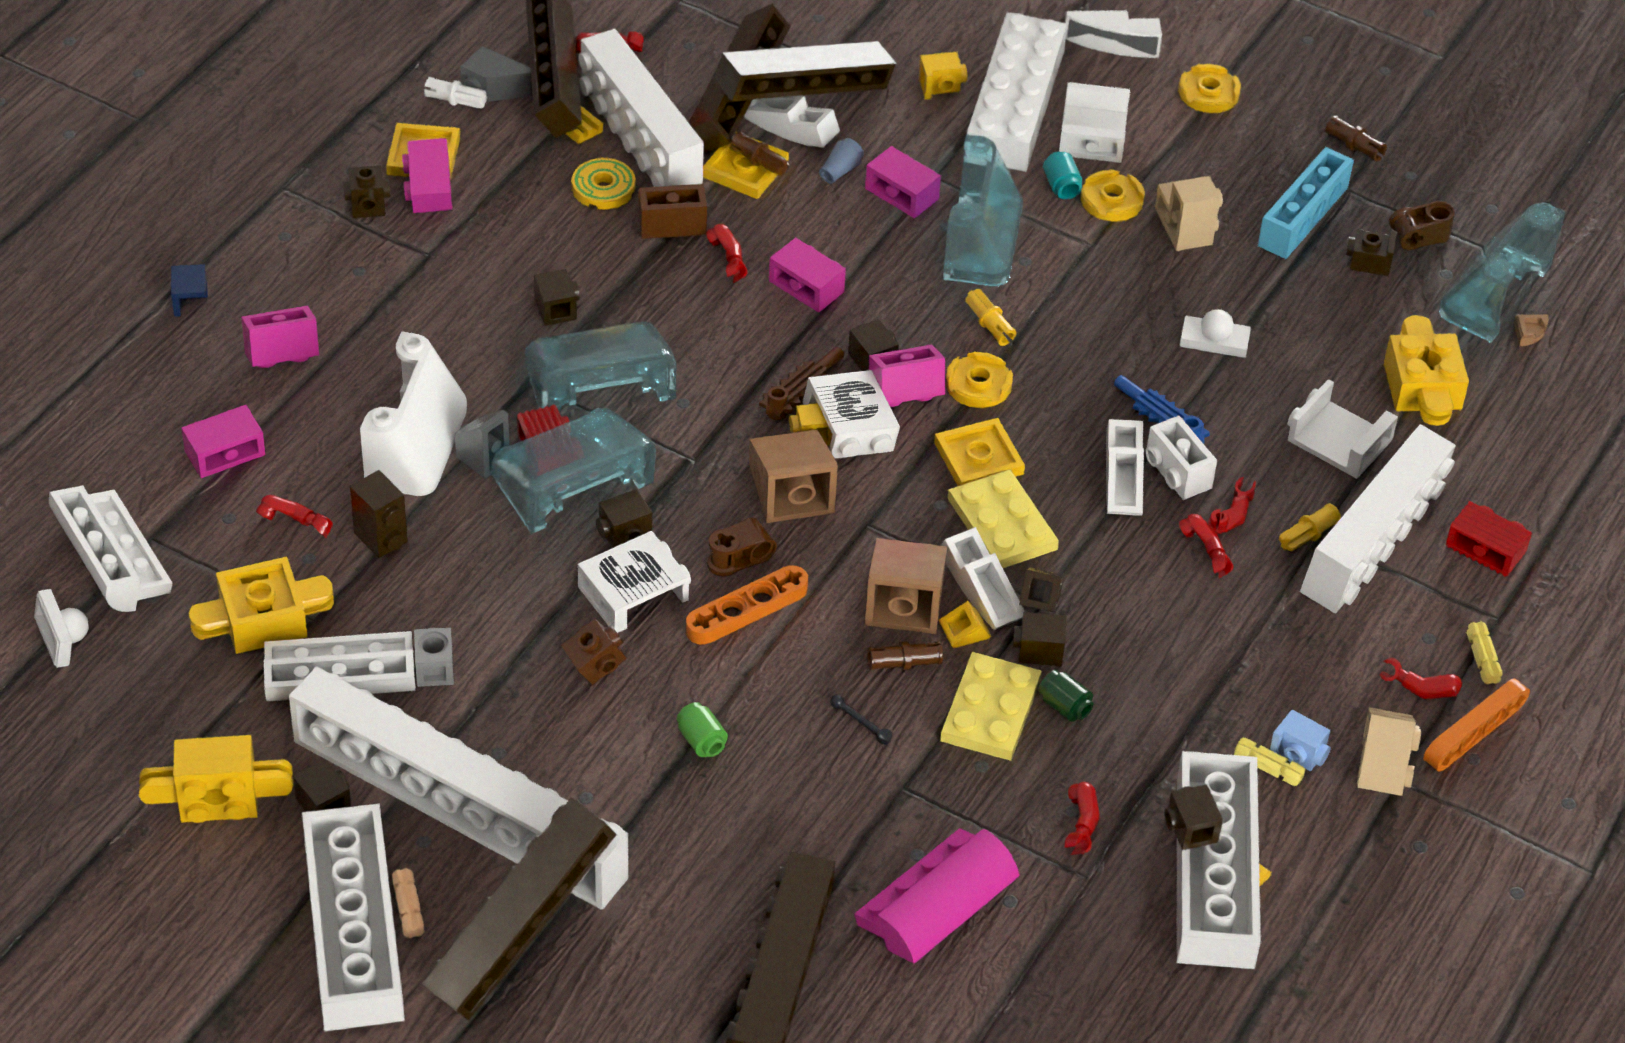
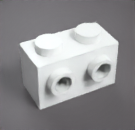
(1181, 457)

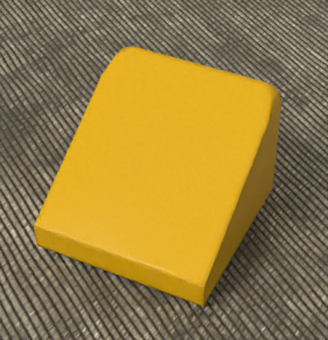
(964, 626)

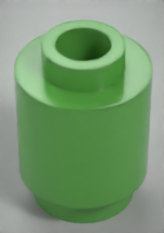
(701, 730)

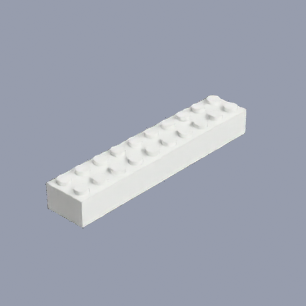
(439, 775)

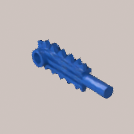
(1157, 407)

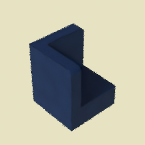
(187, 282)

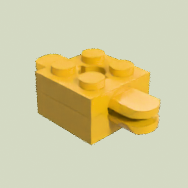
(1426, 371)
(261, 588)
(215, 779)

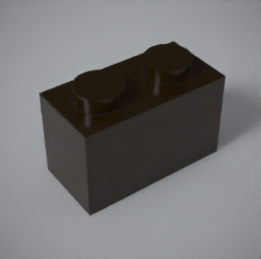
(378, 513)

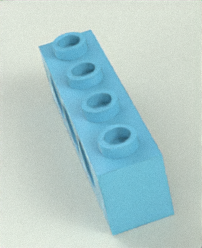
(1305, 202)

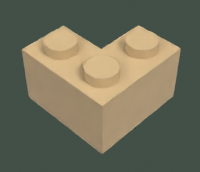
(1189, 211)
(1387, 750)

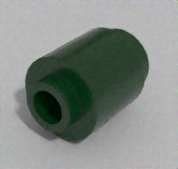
(1066, 695)

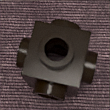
(363, 185)

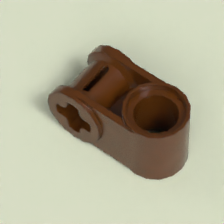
(1426, 224)
(742, 545)

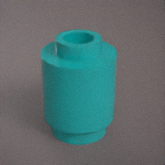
(1063, 175)

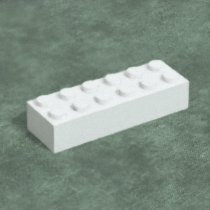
(1019, 86)
(640, 111)
(1378, 519)
(1221, 880)
(352, 917)

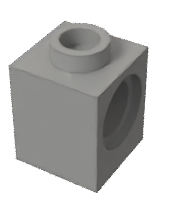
(433, 657)

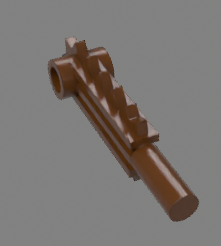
(782, 398)

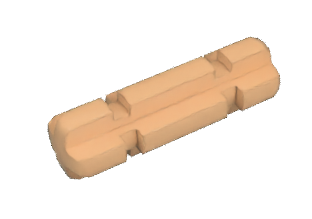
(408, 903)

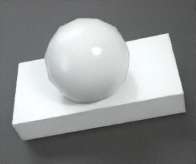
(1215, 334)
(59, 627)

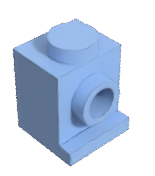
(1301, 740)

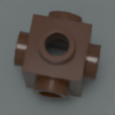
(595, 650)

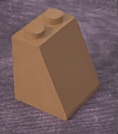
(793, 475)
(905, 585)

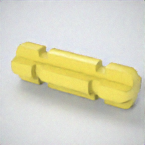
(1484, 653)
(1271, 761)

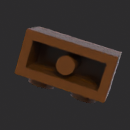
(671, 213)

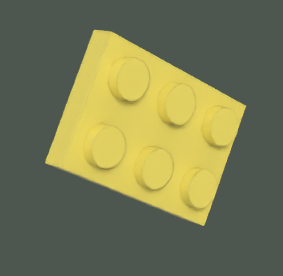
(1003, 518)
(991, 706)

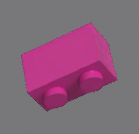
(429, 175)
(902, 182)
(807, 274)
(280, 336)
(909, 374)
(223, 441)

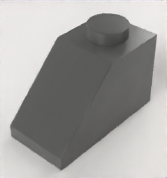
(496, 75)
(481, 440)

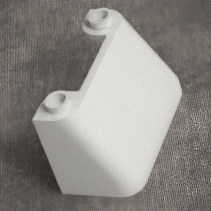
(416, 438)

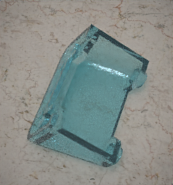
(987, 226)
(1520, 247)
(598, 360)
(569, 461)

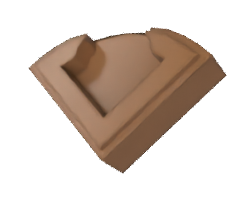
(1530, 328)

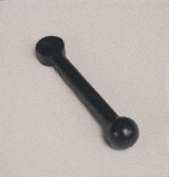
(884, 735)

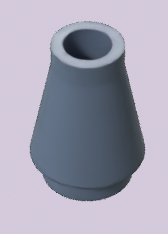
(843, 158)

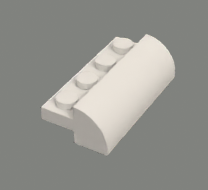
(110, 546)
(366, 661)

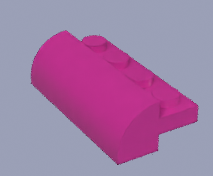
(939, 893)

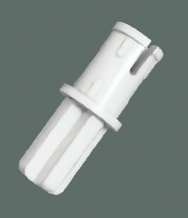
(455, 93)

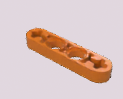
(744, 601)
(1476, 725)

